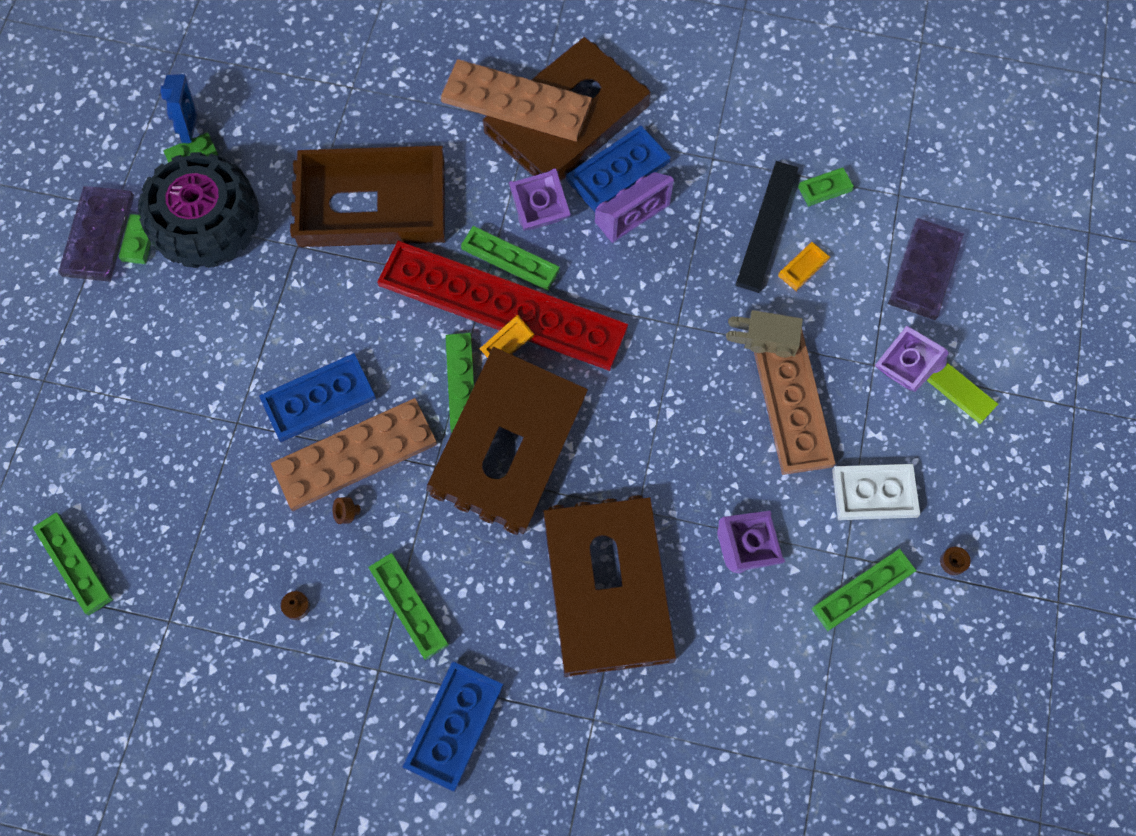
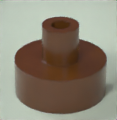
(345, 510)
(955, 560)
(295, 605)

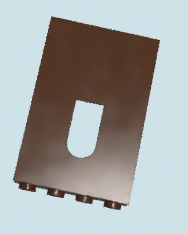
(611, 110)
(407, 189)
(525, 402)
(611, 625)

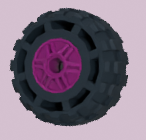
(198, 210)

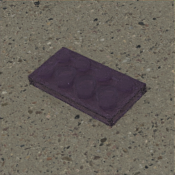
(96, 234)
(925, 269)

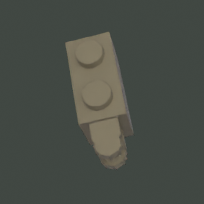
(767, 333)

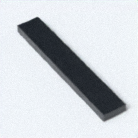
(767, 227)

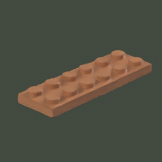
(516, 100)
(794, 411)
(353, 454)

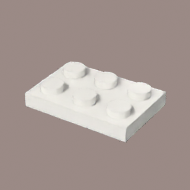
(875, 492)

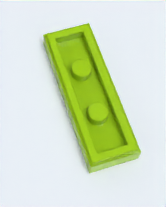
(963, 393)

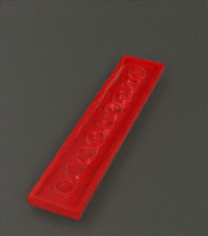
(497, 301)

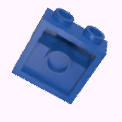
(180, 105)

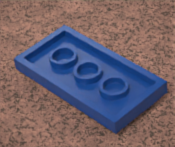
(617, 167)
(317, 397)
(453, 726)

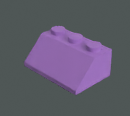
(634, 205)

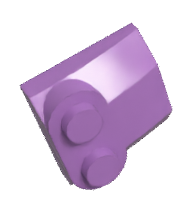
(539, 200)
(912, 359)
(749, 541)

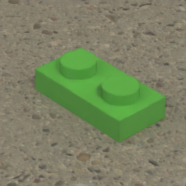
(199, 144)
(825, 186)
(135, 242)

